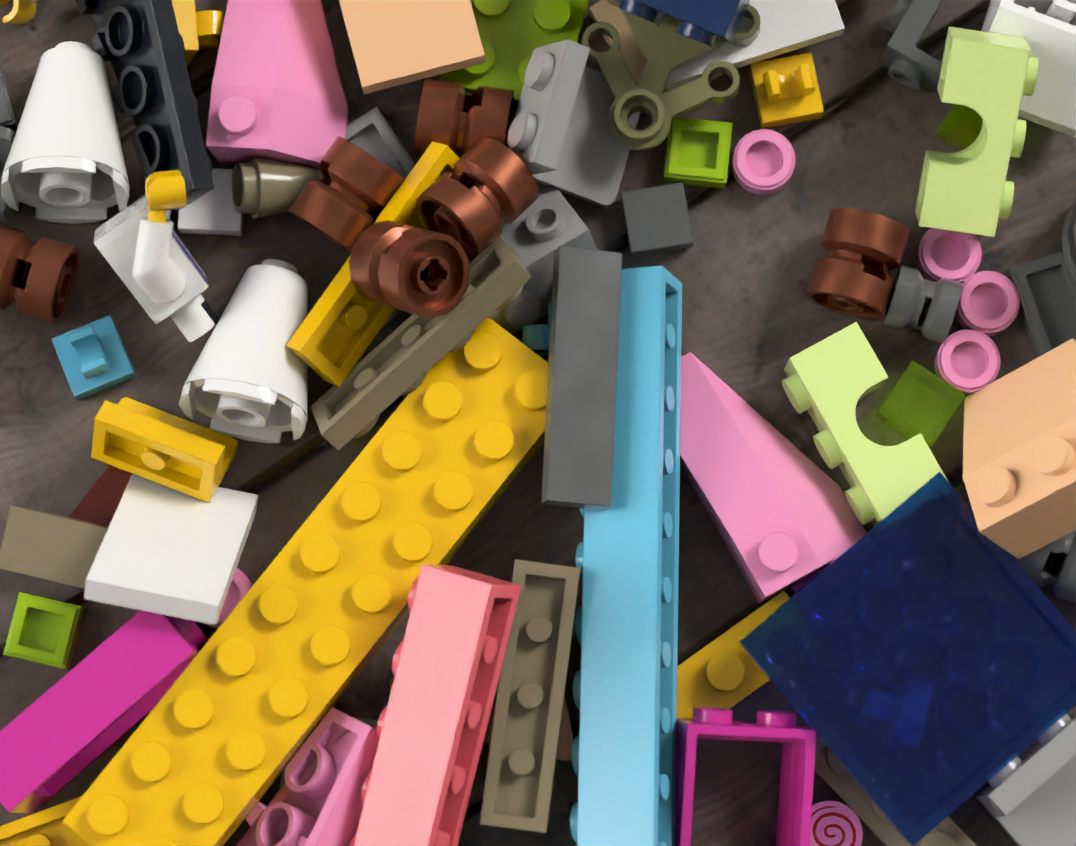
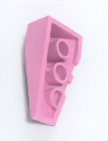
(275, 84)
(759, 488)
(320, 790)

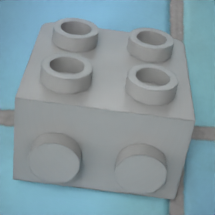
(565, 127)
(535, 238)
(1037, 792)

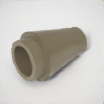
(269, 185)

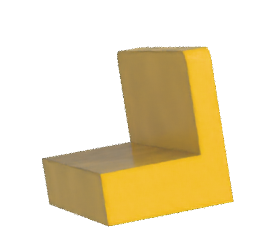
(162, 447)

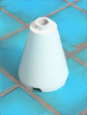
(67, 142)
(246, 370)

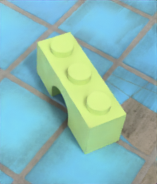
(970, 187)
(828, 384)

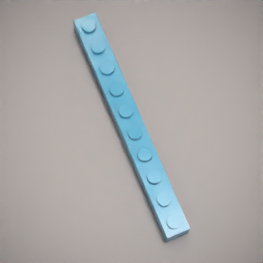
(632, 588)

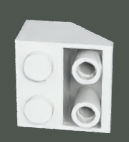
(1051, 35)

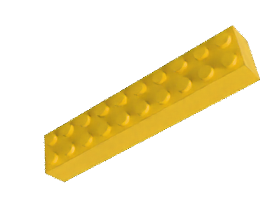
(324, 603)

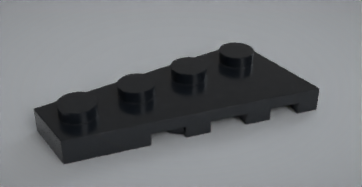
(153, 87)

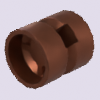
(461, 118)
(483, 193)
(347, 194)
(409, 268)
(856, 269)
(49, 279)

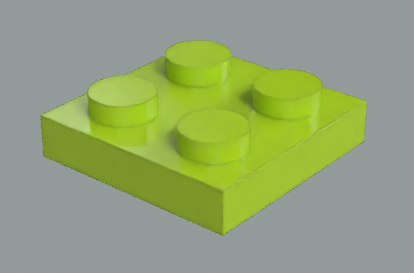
(510, 34)

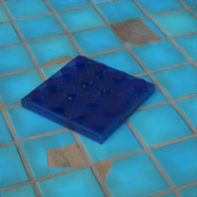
(921, 659)

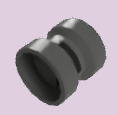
(908, 301)

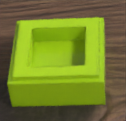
(698, 152)
(44, 631)

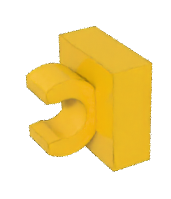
(197, 29)
(786, 90)

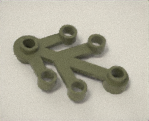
(663, 52)

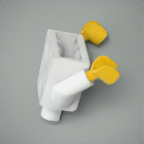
(154, 260)

